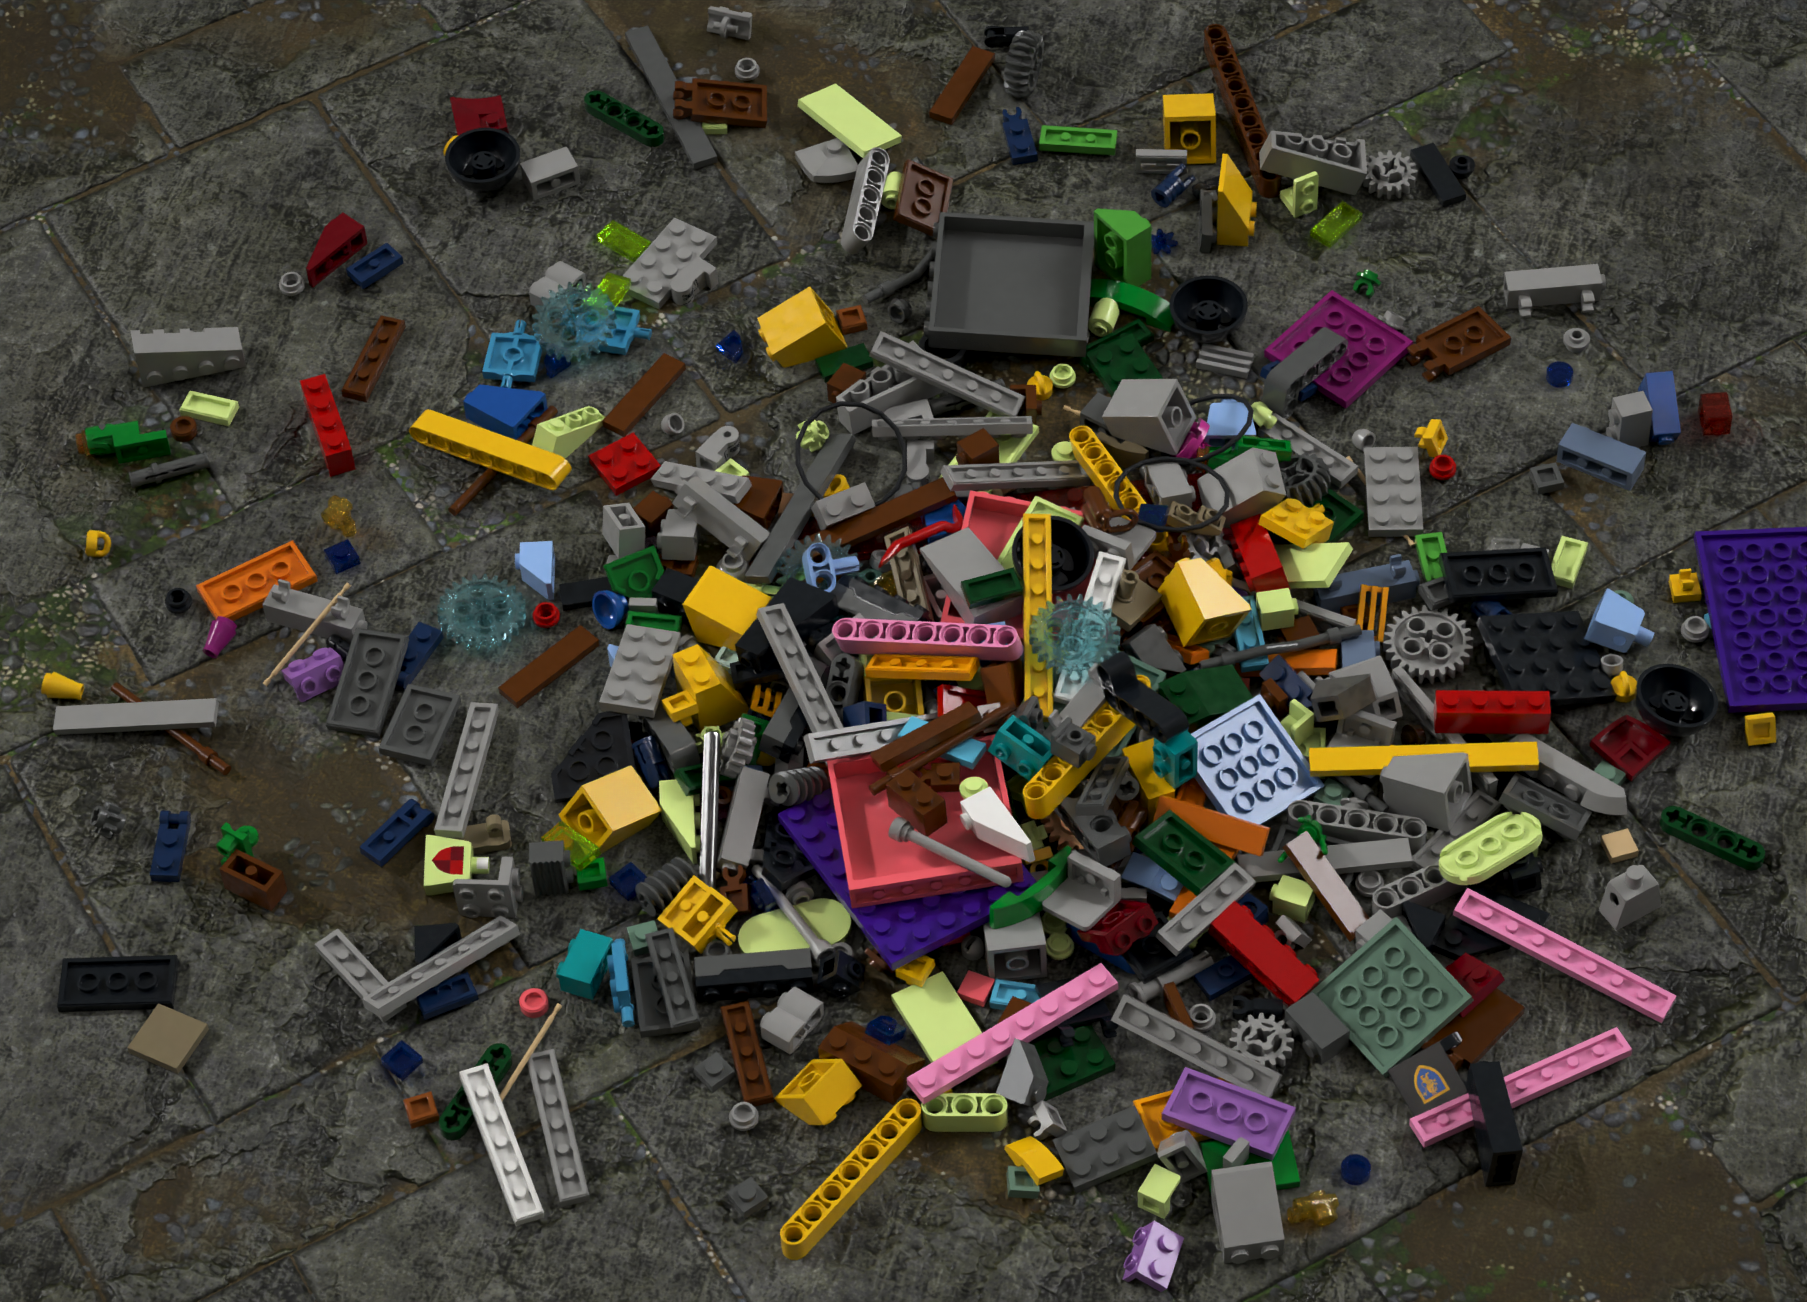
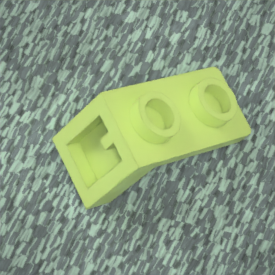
(1302, 196)

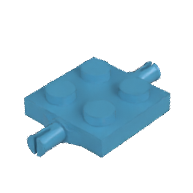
(625, 332)
(512, 356)
(620, 982)

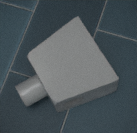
(1630, 897)

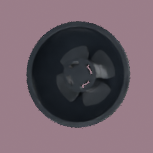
(483, 159)
(1208, 308)
(1070, 553)
(1675, 700)

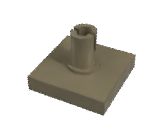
(1133, 600)

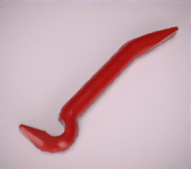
(923, 534)

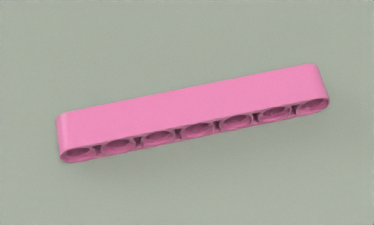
(940, 641)

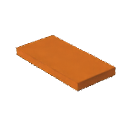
(248, 584)

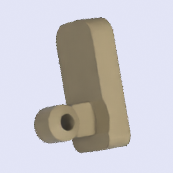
(489, 836)

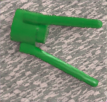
(1314, 829)

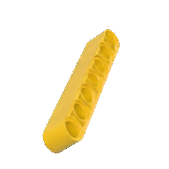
(490, 449)
(1104, 472)
(1060, 778)
(846, 1190)

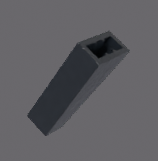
(809, 610)
(1494, 1124)

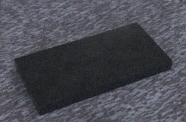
(1498, 574)
(117, 983)

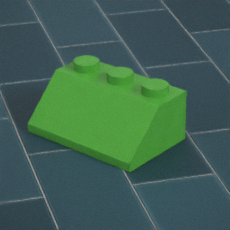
(1123, 245)

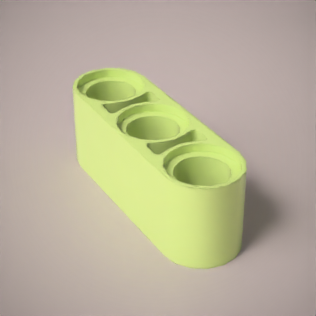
(977, 1120)

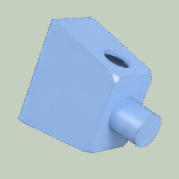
(1226, 422)
(1617, 624)

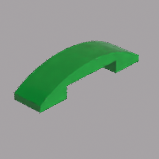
(1134, 300)
(1014, 909)

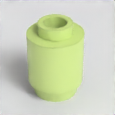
(891, 190)
(1103, 317)

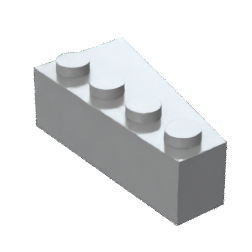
(1337, 162)
(186, 354)
(882, 390)

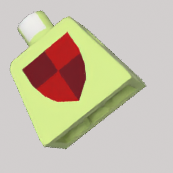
(449, 860)

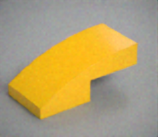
(1036, 1159)

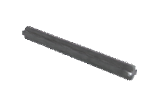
(709, 810)

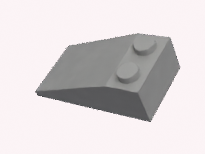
(963, 558)

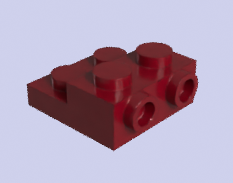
(1121, 927)

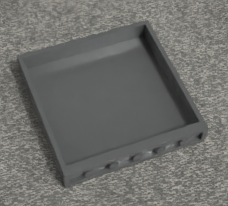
(1010, 284)

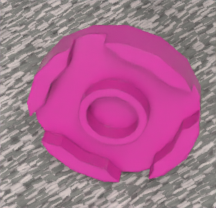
(1194, 440)

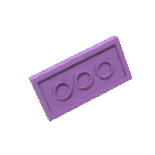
(1228, 1113)

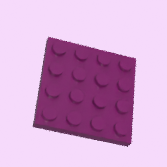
(1370, 349)

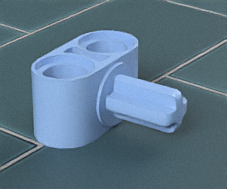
(828, 567)

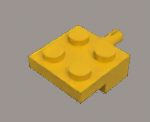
(1298, 523)
(699, 915)

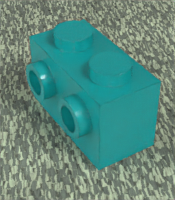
(1021, 747)
(1176, 759)
(585, 964)

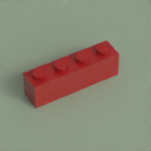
(327, 425)
(1257, 556)
(1492, 712)
(1263, 954)

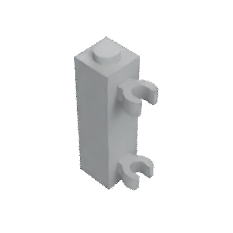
(1553, 286)
(720, 518)
(301, 609)
(1082, 705)
(742, 821)

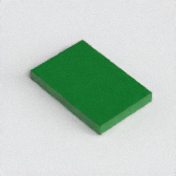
(1283, 1164)

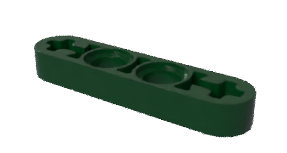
(621, 121)
(1714, 834)
(466, 1115)

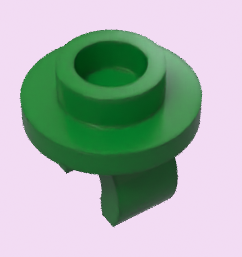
(1366, 278)

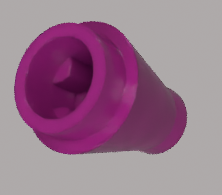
(220, 634)

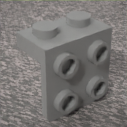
(1126, 544)
(1364, 730)
(1085, 894)
(491, 897)

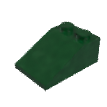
(1205, 693)

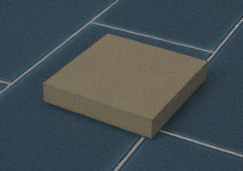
(168, 1038)

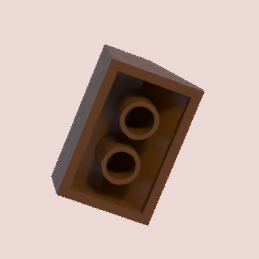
(875, 1064)

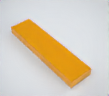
(922, 667)

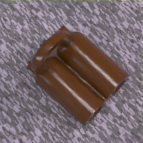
(1098, 512)

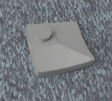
(827, 162)

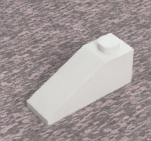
(994, 824)

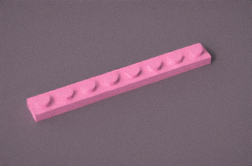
(1564, 955)
(1023, 1025)
(1526, 1084)

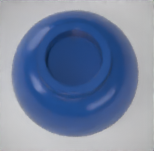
(609, 608)

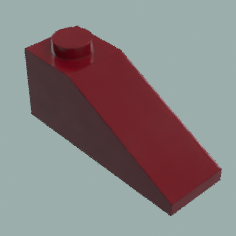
(337, 244)

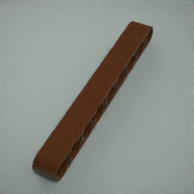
(1239, 106)

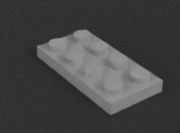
(665, 259)
(1393, 491)
(639, 671)

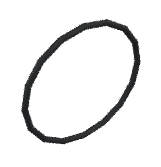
(871, 409)
(1231, 442)
(1179, 460)

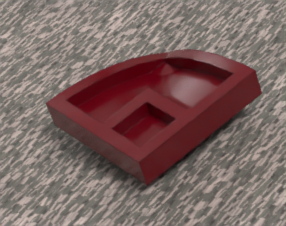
(478, 113)
(1629, 745)
(1475, 978)

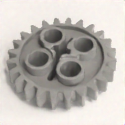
(1428, 644)

